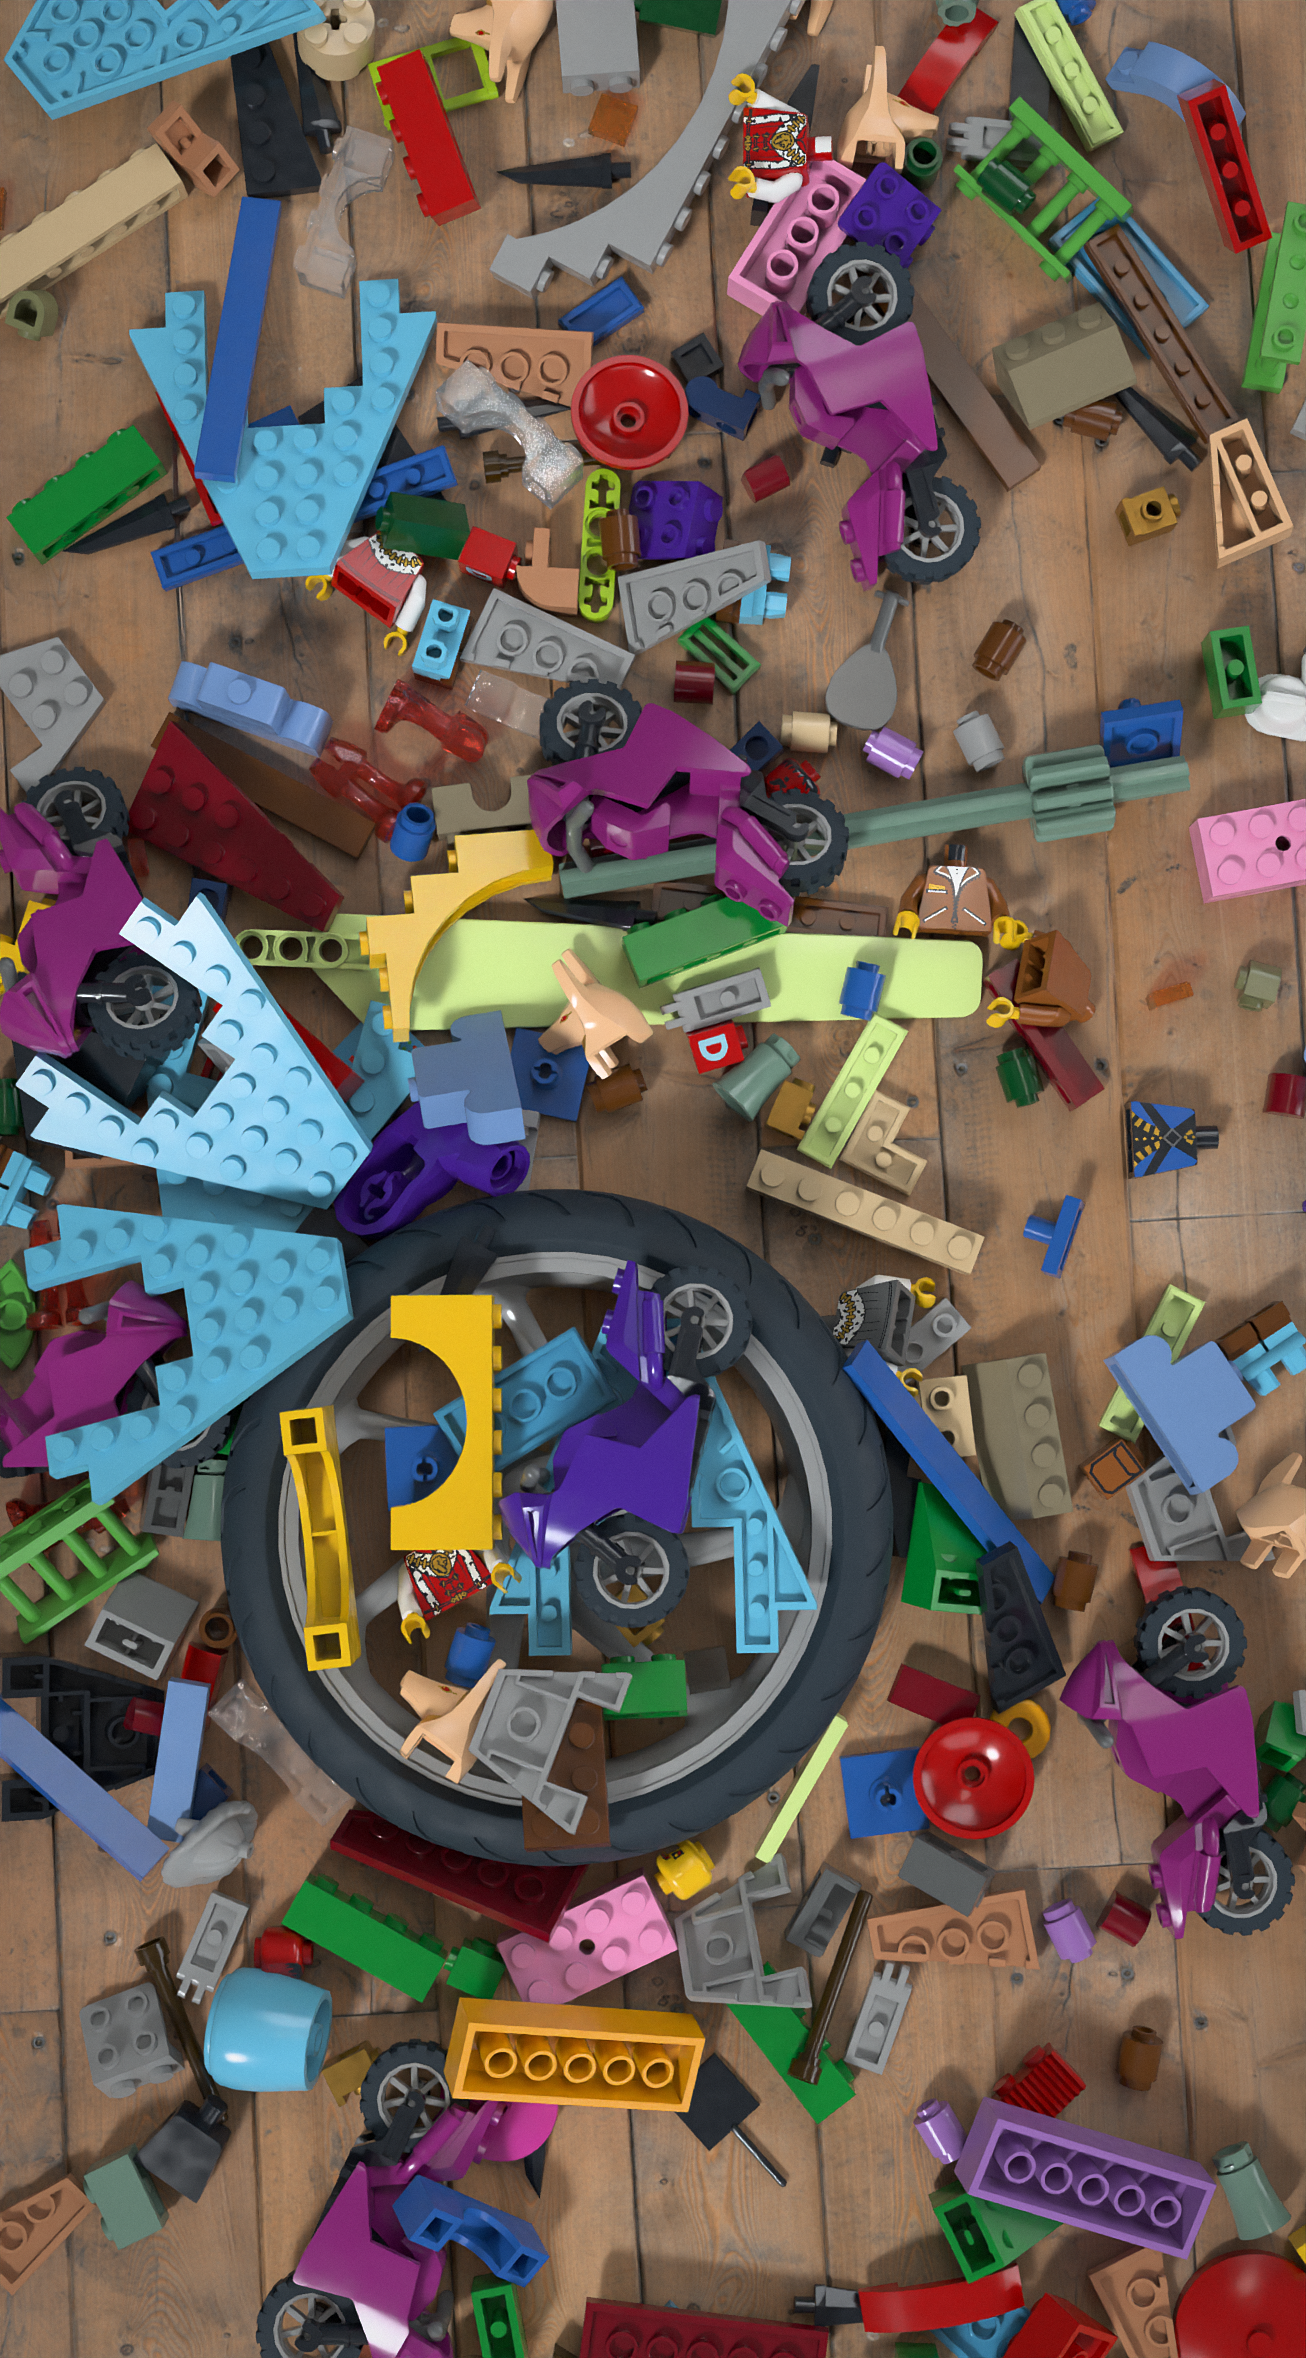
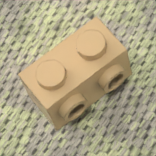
(949, 1408)

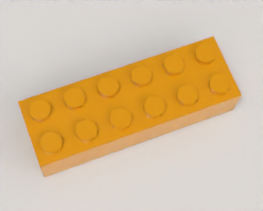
(573, 2055)

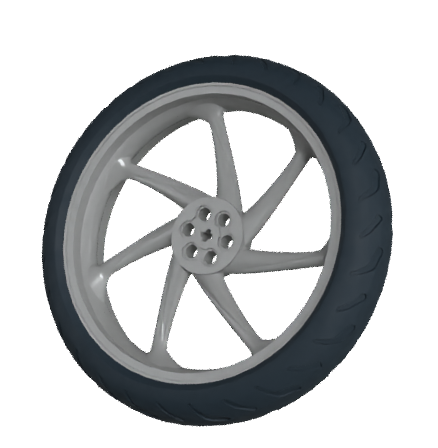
(732, 1738)

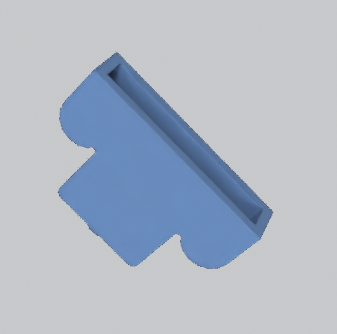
(250, 706)
(470, 1081)
(1185, 1405)

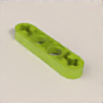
(592, 546)

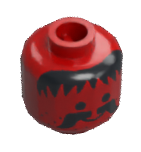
(792, 775)
(283, 1952)

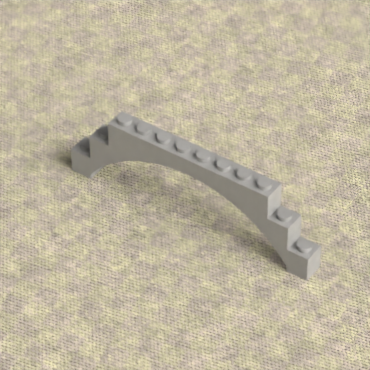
(648, 214)

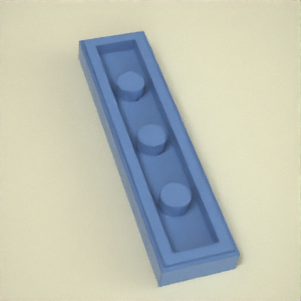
(178, 1756)

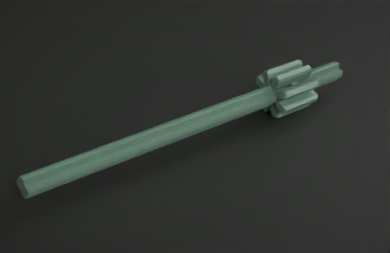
(1061, 796)

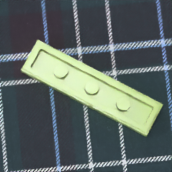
(1069, 73)
(852, 1090)
(1172, 1322)
(799, 1789)

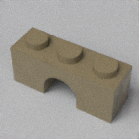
(460, 815)

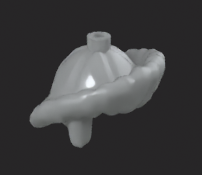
(211, 1845)

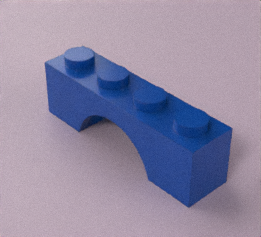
(438, 2213)

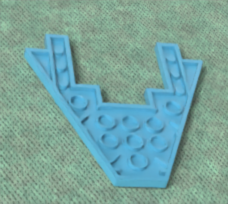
(101, 49)
(294, 482)
(372, 1105)
(268, 1120)
(251, 1309)
(724, 1495)

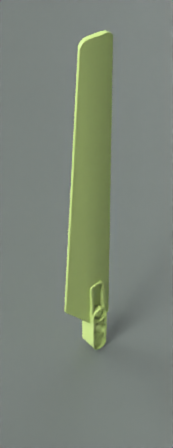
(509, 969)

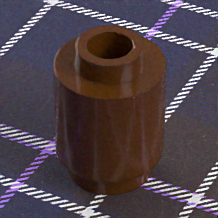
(1094, 420)
(620, 540)
(999, 649)
(618, 1089)
(1074, 1581)
(209, 1629)
(1139, 2058)

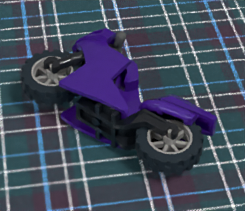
(639, 1453)

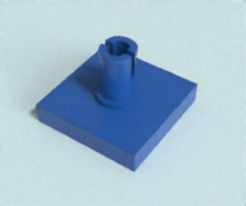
(1141, 732)
(547, 1080)
(416, 1462)
(881, 1793)

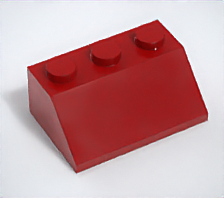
(1060, 2331)

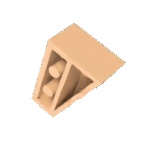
(1244, 496)

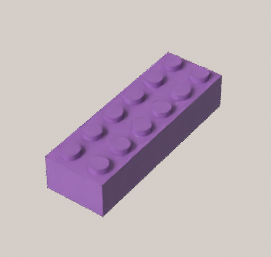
(1084, 2178)

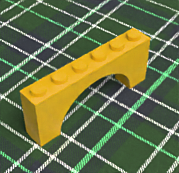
(463, 1507)
(331, 1616)

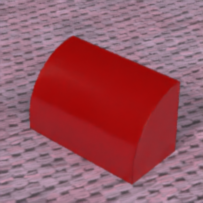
(207, 1666)

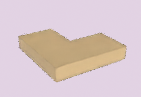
(873, 1149)

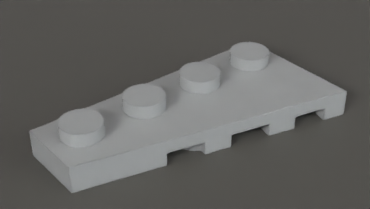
(684, 592)
(534, 643)

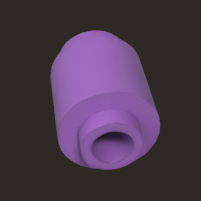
(892, 753)
(1069, 1931)
(940, 2130)

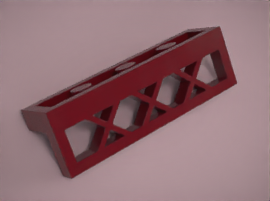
(1049, 1045)

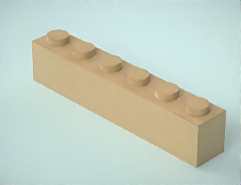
(88, 223)
(865, 1212)

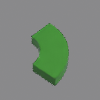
(15, 1305)

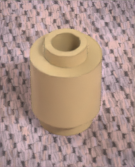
(808, 732)

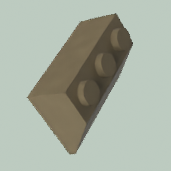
(1063, 366)

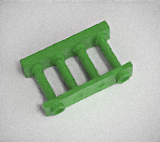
(1081, 178)
(1280, 306)
(57, 1523)

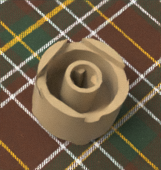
(340, 43)

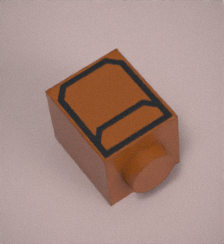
(1113, 1467)

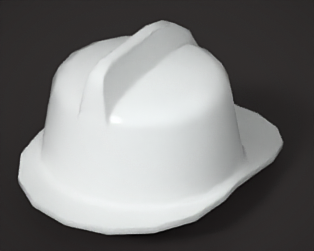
(1281, 707)

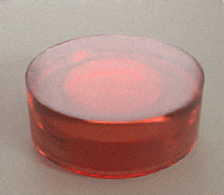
(138, 857)

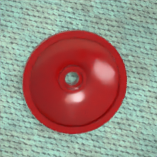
(631, 390)
(978, 1805)

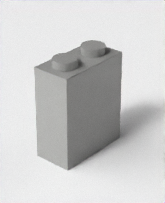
(598, 46)

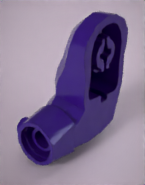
(418, 1167)

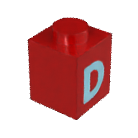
(489, 557)
(717, 1045)

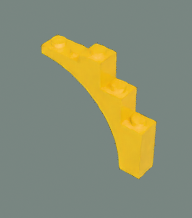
(477, 871)

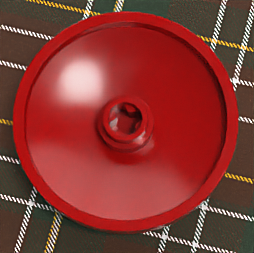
(1243, 2308)

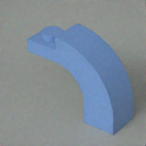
(1163, 75)

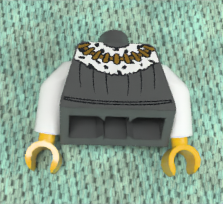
(883, 1315)

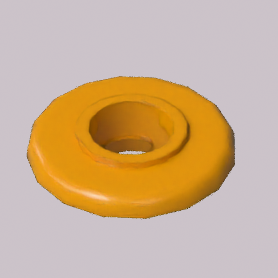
(1038, 1721)

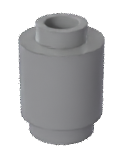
(979, 741)

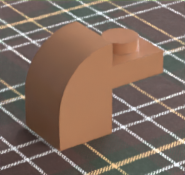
(191, 151)
(545, 586)

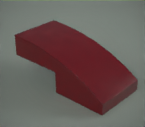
(931, 1696)

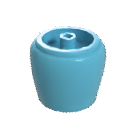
(267, 2032)

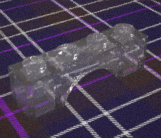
(358, 169)
(476, 402)
(254, 1724)

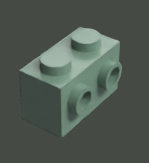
(125, 2197)

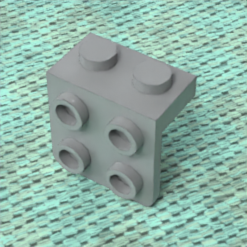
(128, 2042)

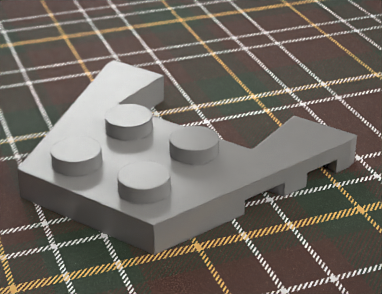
(52, 699)
(1182, 1524)
(527, 1724)
(723, 1951)

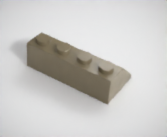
(1018, 1436)

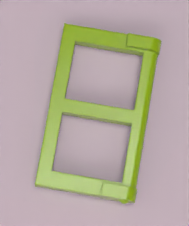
(436, 50)

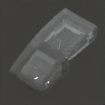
(506, 703)

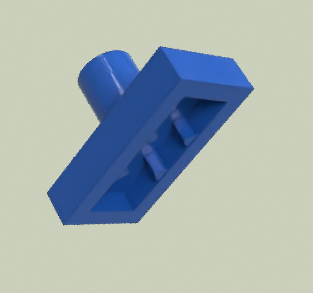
(1056, 1235)

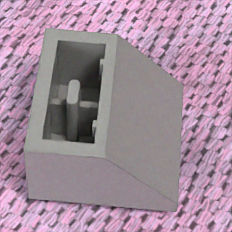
(142, 1624)

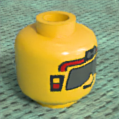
(684, 1869)

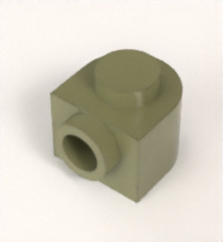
(33, 314)
(1257, 985)

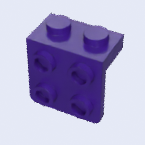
(889, 214)
(675, 518)

